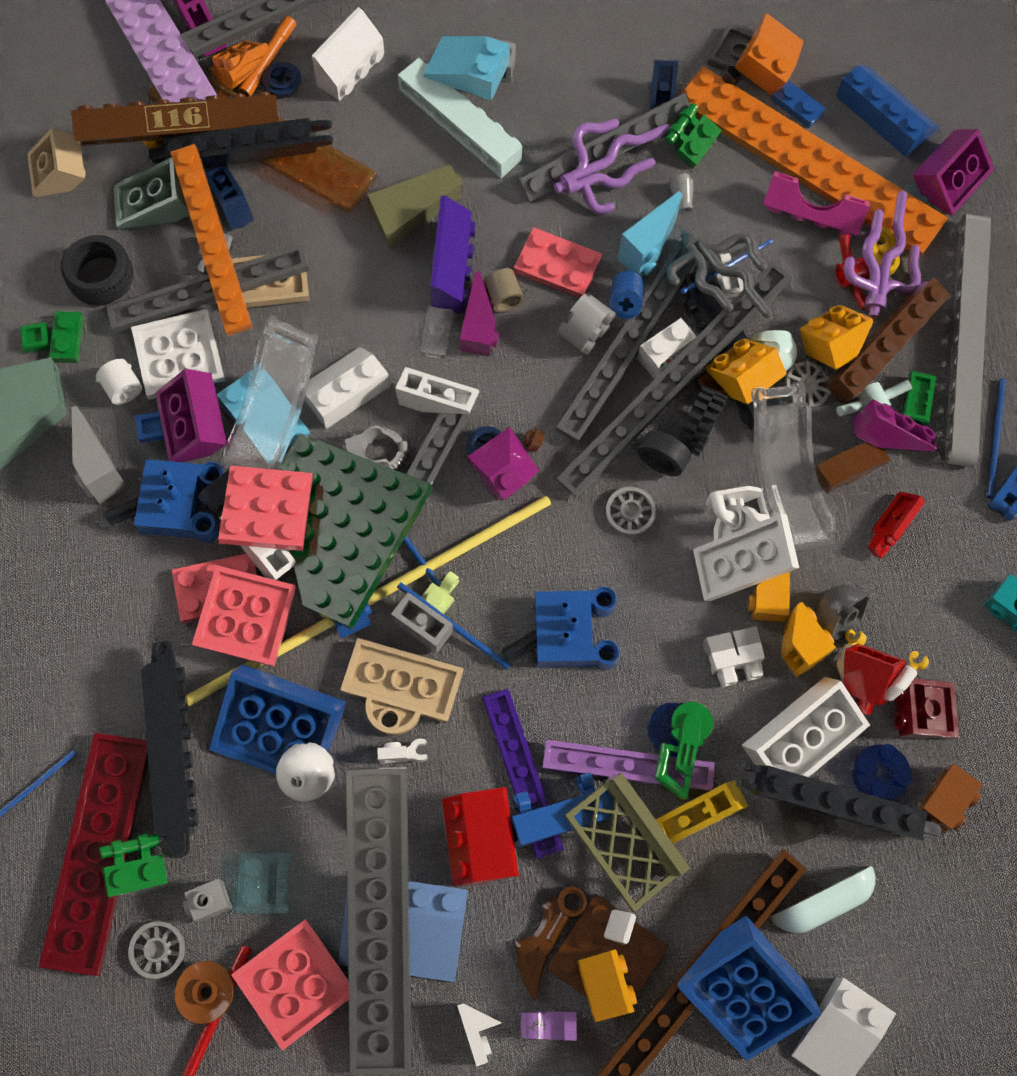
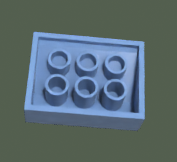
(435, 930)

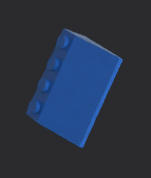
(270, 715)
(748, 990)

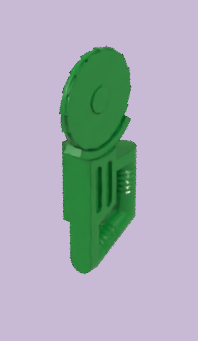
(690, 726)

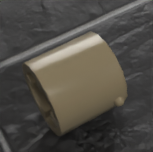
(503, 290)

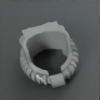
(358, 443)

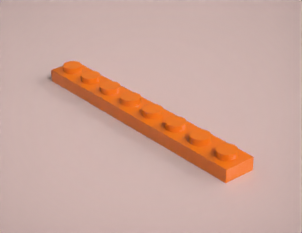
(211, 240)

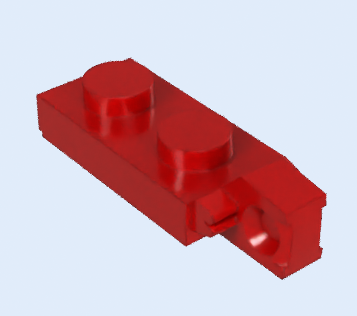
(894, 522)

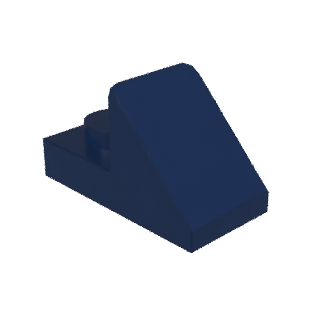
(663, 81)

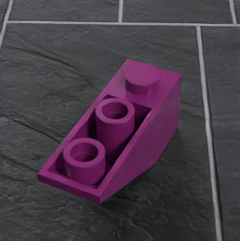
(888, 429)

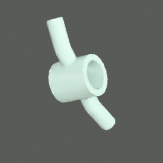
(875, 392)

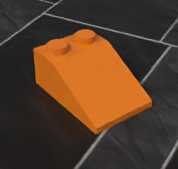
(770, 55)

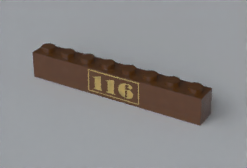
(165, 119)

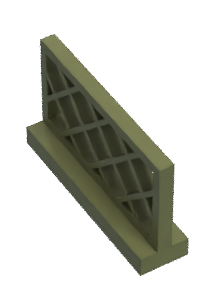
(647, 828)

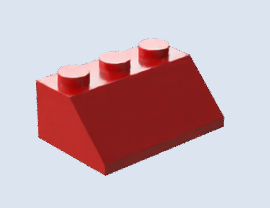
(480, 837)

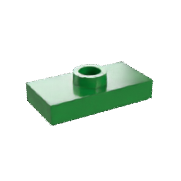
(919, 398)

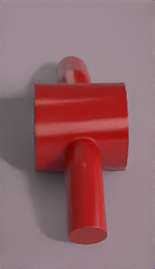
(860, 269)

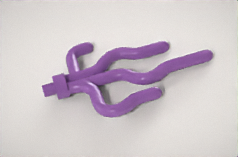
(582, 176)
(879, 284)

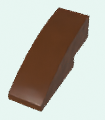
(850, 466)

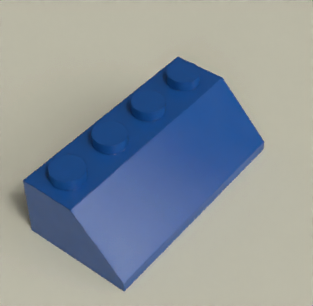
(885, 109)

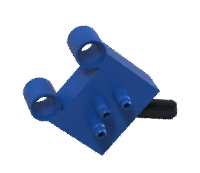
(170, 501)
(565, 630)

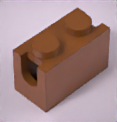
(951, 797)

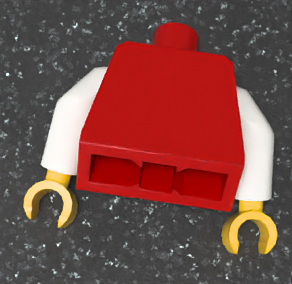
(874, 675)

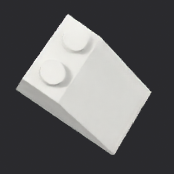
(844, 1032)

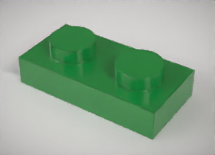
(66, 337)

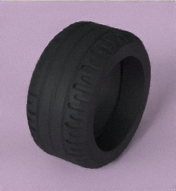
(86, 250)

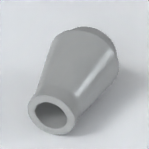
(685, 185)

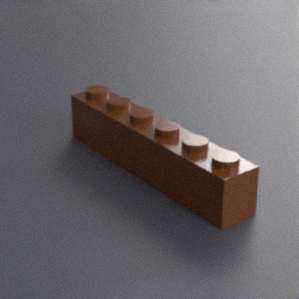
(888, 340)

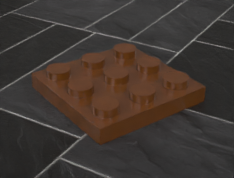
(588, 940)

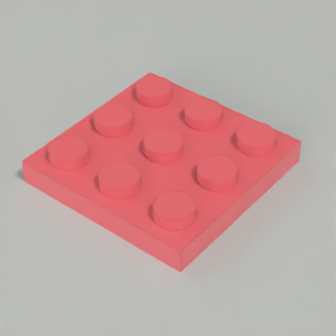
(265, 508)
(244, 616)
(293, 984)

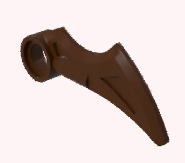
(535, 949)

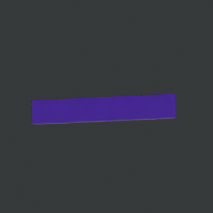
(518, 760)

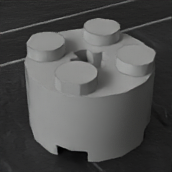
(586, 322)

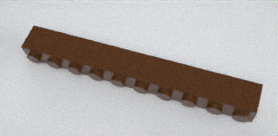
(672, 1005)

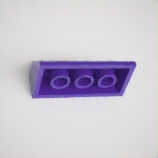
(452, 256)

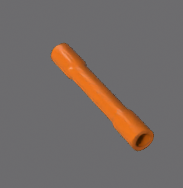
(280, 36)

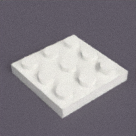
(176, 344)

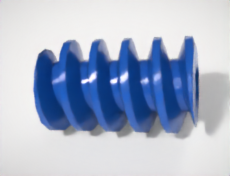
(626, 294)

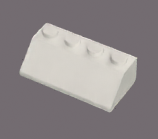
(809, 730)

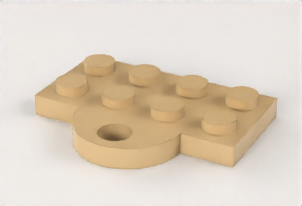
(400, 685)

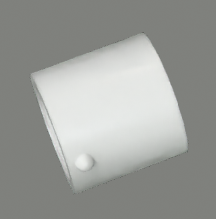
(119, 381)

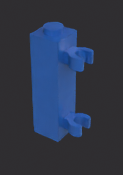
(547, 822)

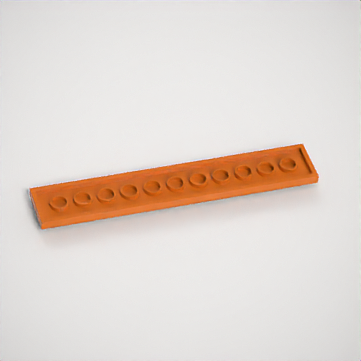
(807, 156)

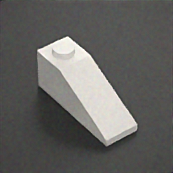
(434, 394)

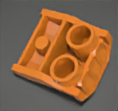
(237, 62)

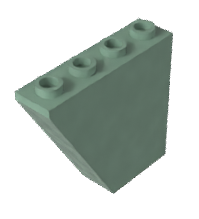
(28, 405)

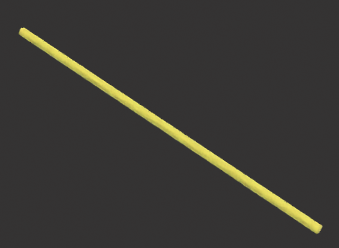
(385, 590)

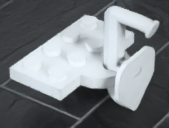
(745, 545)

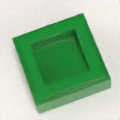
(35, 337)

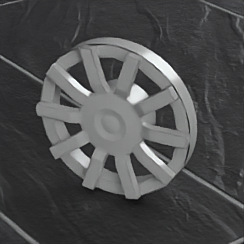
(809, 381)
(630, 511)
(156, 950)

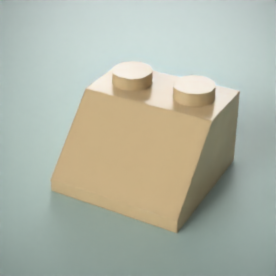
(55, 164)

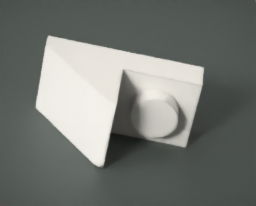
(473, 1023)

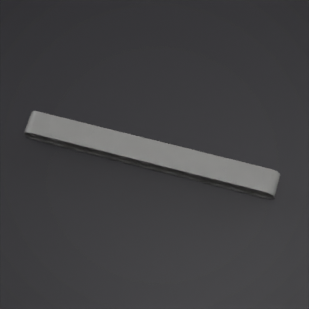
(968, 341)

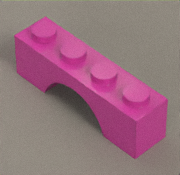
(845, 215)

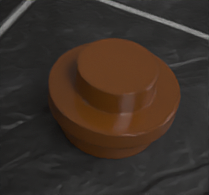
(533, 440)

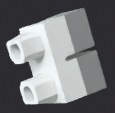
(735, 651)

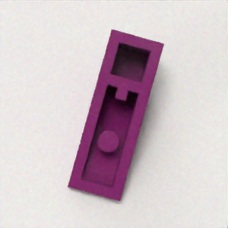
(195, 14)
(478, 328)

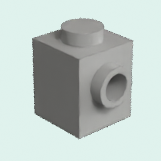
(217, 901)

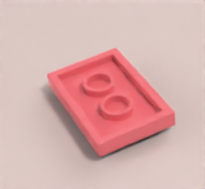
(557, 263)
(193, 583)

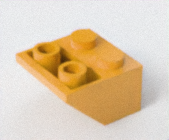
(836, 336)
(745, 368)
(804, 640)
(606, 985)

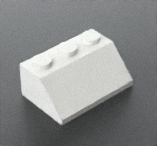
(347, 55)
(346, 386)

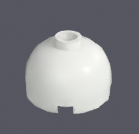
(305, 772)

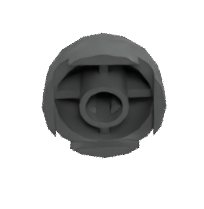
(840, 608)

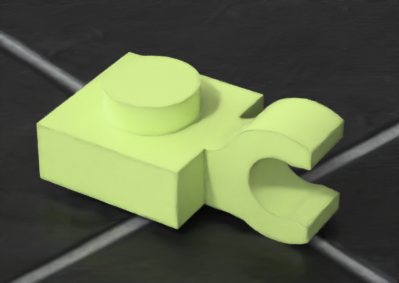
(439, 596)

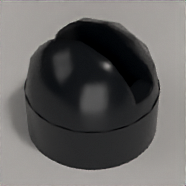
(734, 76)

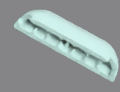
(827, 903)

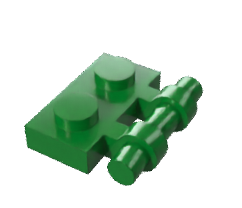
(699, 139)
(136, 874)

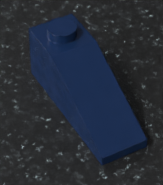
(229, 197)

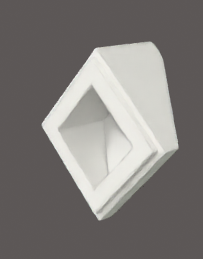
(620, 926)

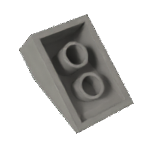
(94, 467)

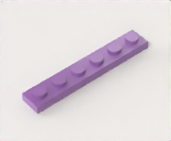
(607, 761)

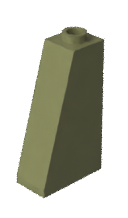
(412, 202)

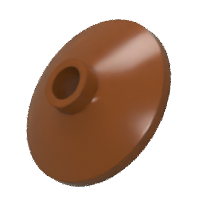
(191, 987)

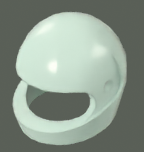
(782, 342)

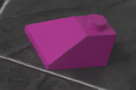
(503, 464)

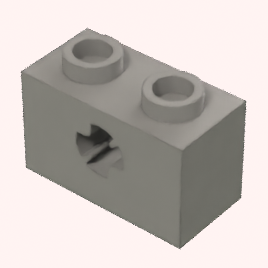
(422, 622)

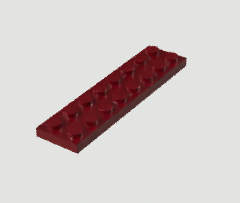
(103, 814)

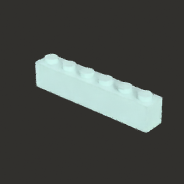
(461, 119)

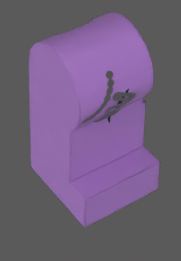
(548, 1025)

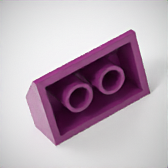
(954, 170)
(190, 416)

